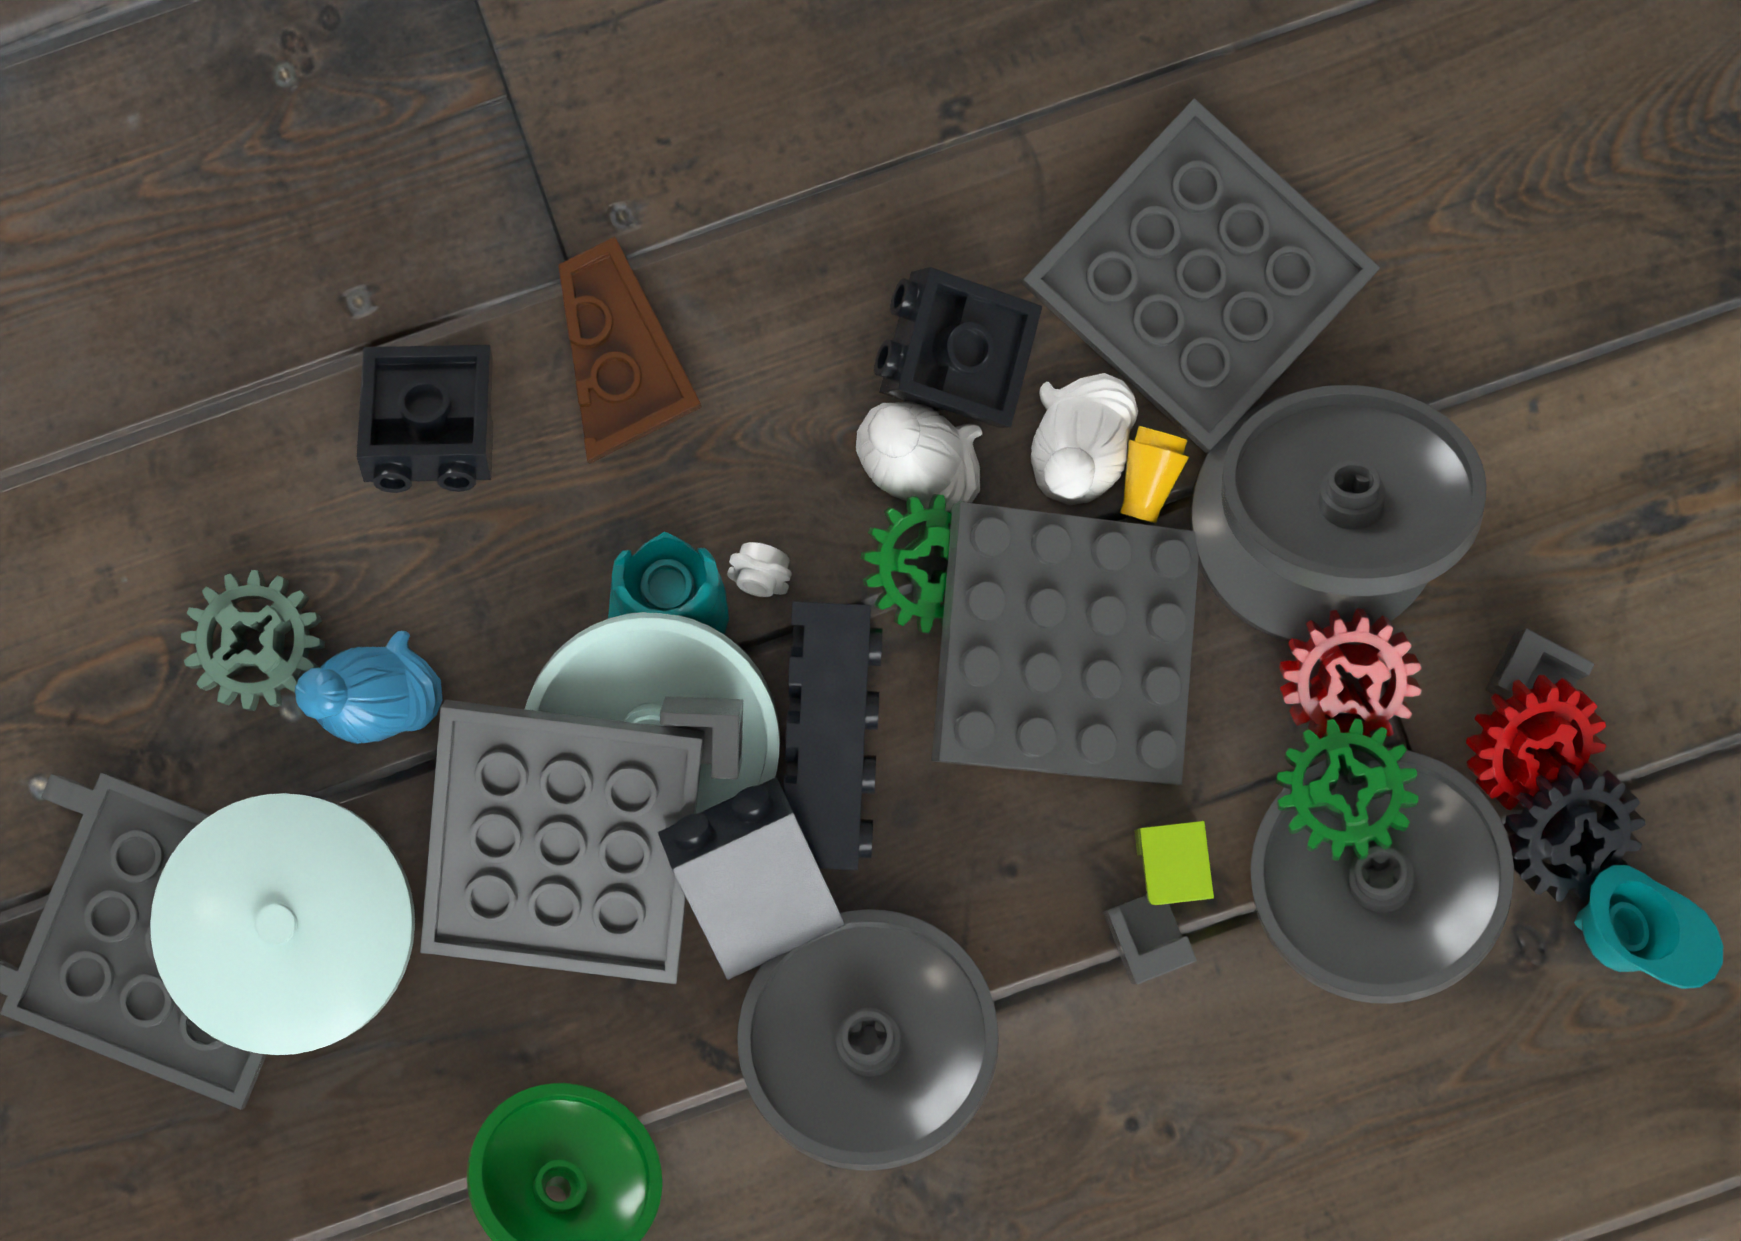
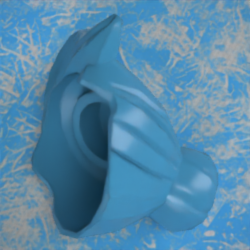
(371, 692)

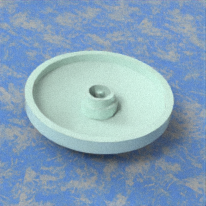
(638, 659)
(282, 924)

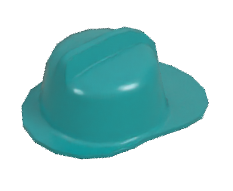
(1649, 929)

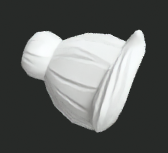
(1083, 438)
(919, 453)

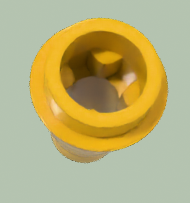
(1151, 472)

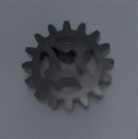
(1573, 831)

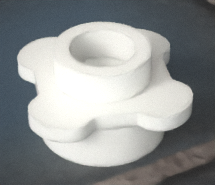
(760, 570)

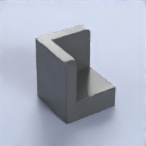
(1534, 655)
(722, 726)
(1148, 939)

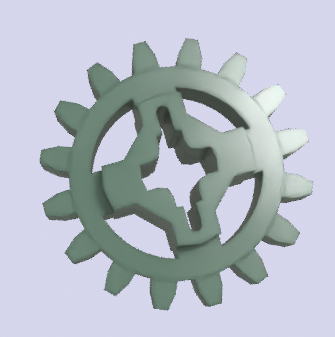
(231, 660)

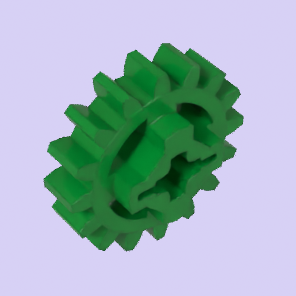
(926, 593)
(1375, 783)

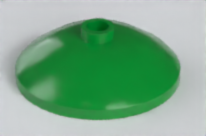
(569, 1141)

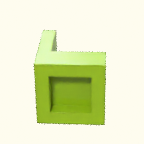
(1175, 862)

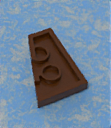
(620, 353)

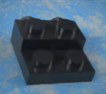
(957, 346)
(425, 416)

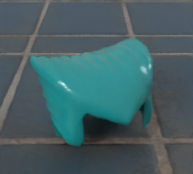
(671, 580)

